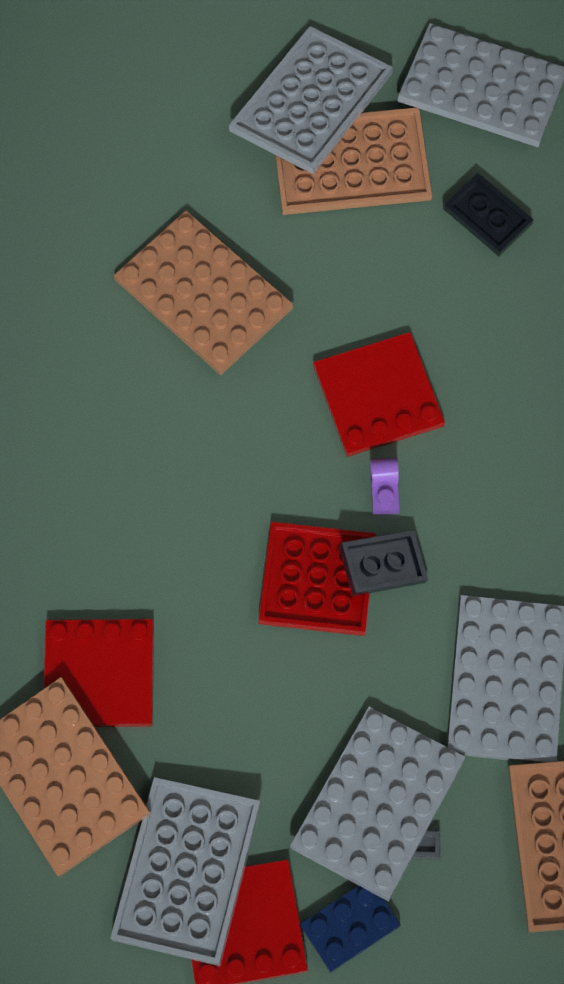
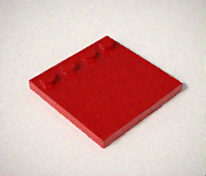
(378, 394)
(308, 581)
(105, 667)
(263, 931)

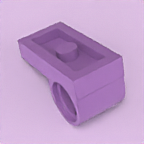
(384, 486)

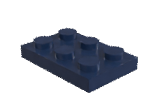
(349, 926)

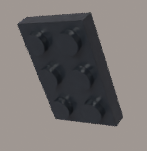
(488, 214)
(383, 563)

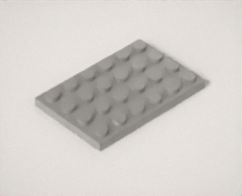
(483, 85)
(311, 99)
(507, 680)
(378, 803)
(186, 871)

